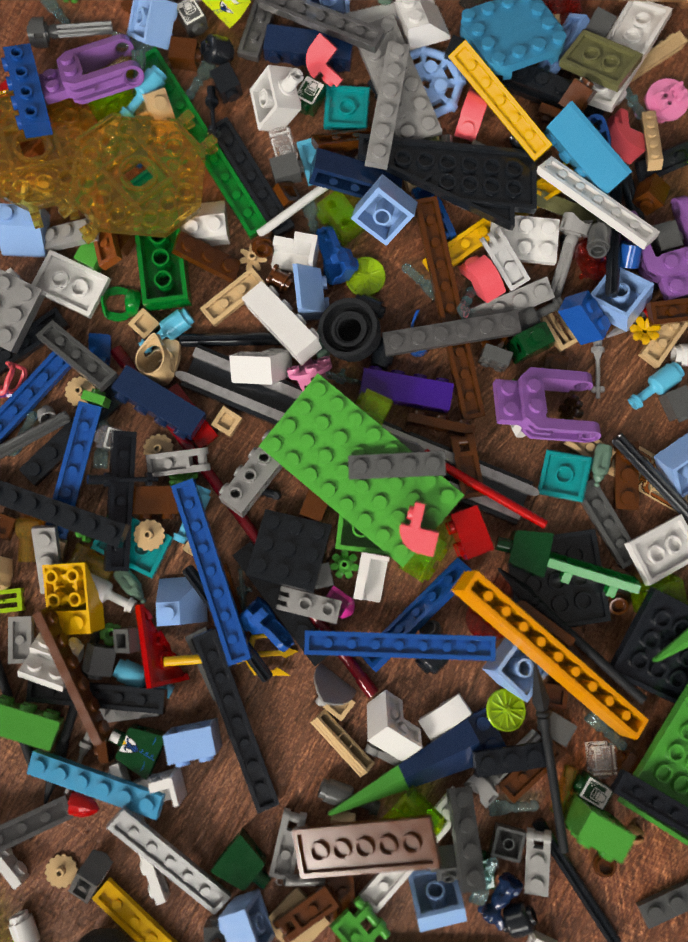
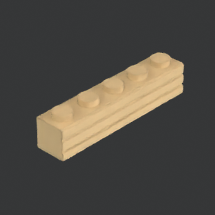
(661, 52)
(653, 146)
(342, 743)

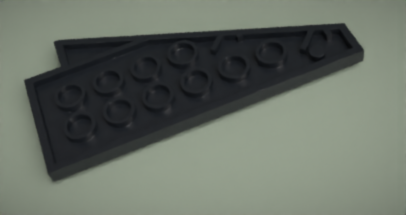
(474, 177)

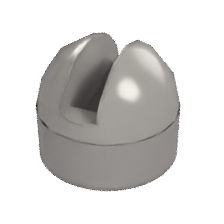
(42, 413)

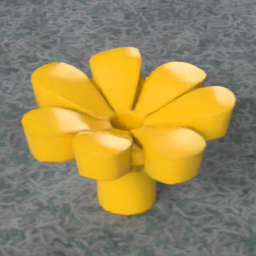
(643, 331)

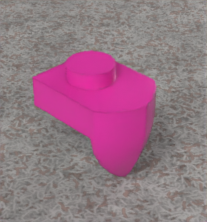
(347, 605)

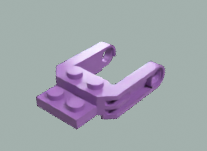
(73, 83)
(670, 268)
(525, 405)

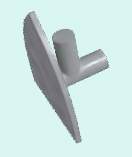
(331, 688)

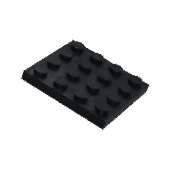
(580, 600)
(652, 629)

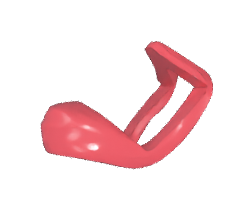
(4, 390)

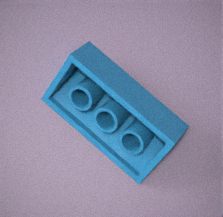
(586, 149)

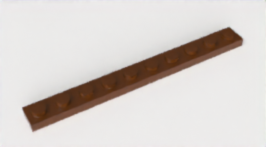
(447, 301)

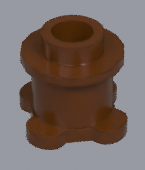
(279, 279)

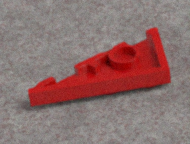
(153, 650)

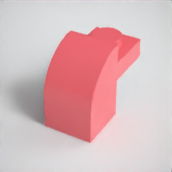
(318, 56)
(471, 116)
(624, 140)
(484, 277)
(418, 538)

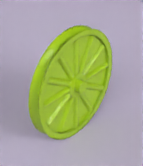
(368, 278)
(505, 710)

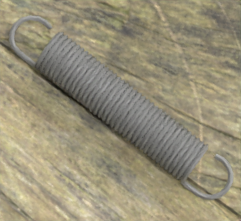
(295, 880)

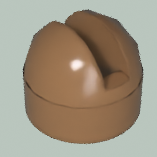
(636, 830)

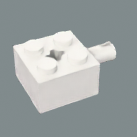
(276, 97)

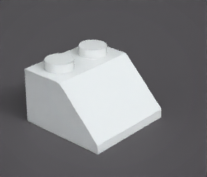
(420, 23)
(210, 224)

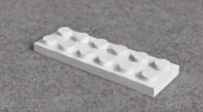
(638, 30)

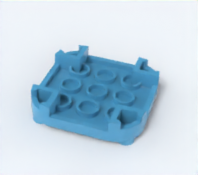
(512, 34)

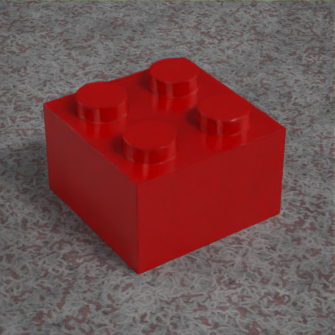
(469, 533)

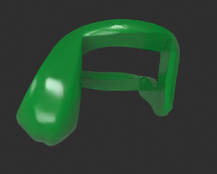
(132, 303)

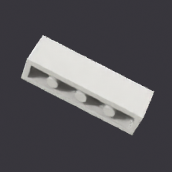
(282, 322)

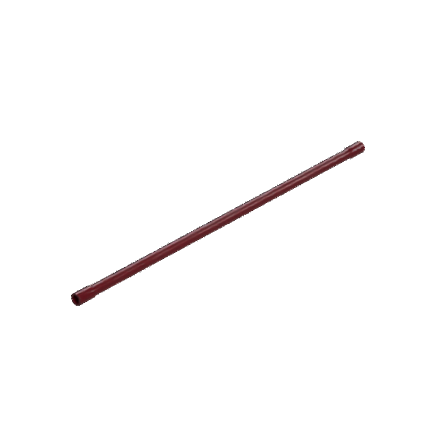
(360, 676)

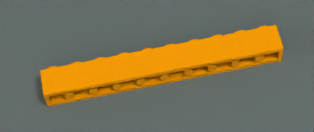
(549, 654)

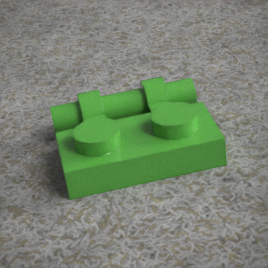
(349, 927)

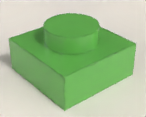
(96, 397)

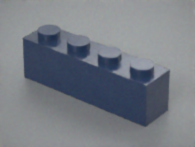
(291, 45)
(345, 174)
(159, 403)

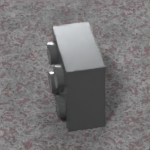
(495, 357)
(507, 842)

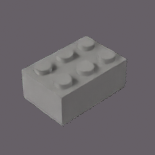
(17, 310)

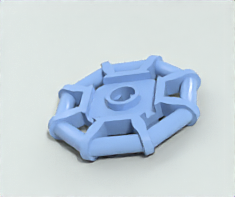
(438, 80)

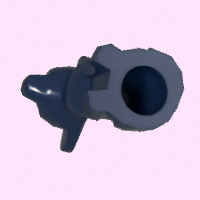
(508, 887)

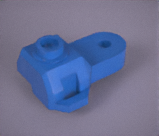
(337, 260)
(260, 619)

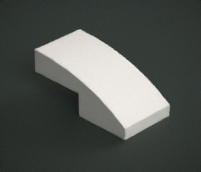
(445, 716)

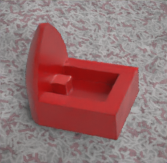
(81, 805)

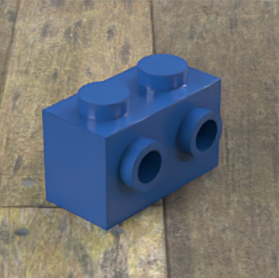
(584, 317)

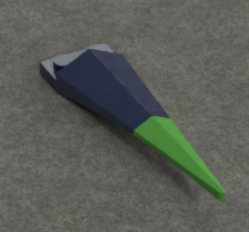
(436, 760)

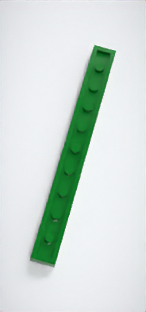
(215, 163)

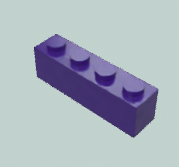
(409, 391)

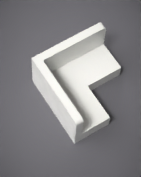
(300, 250)
(260, 367)
(370, 577)
(389, 729)
(167, 782)

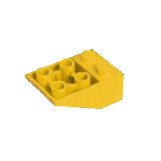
(73, 597)

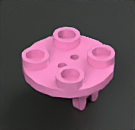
(675, 94)
(305, 373)

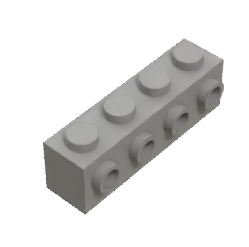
(250, 481)

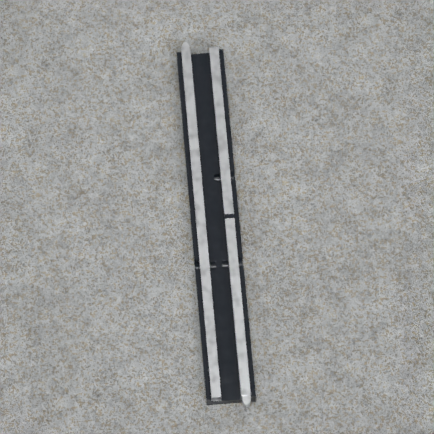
(211, 378)

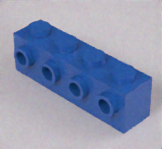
(27, 91)

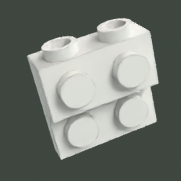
(40, 666)

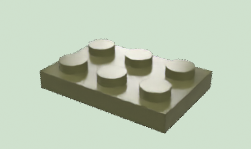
(600, 60)

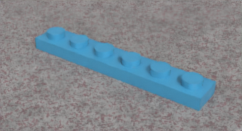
(95, 783)

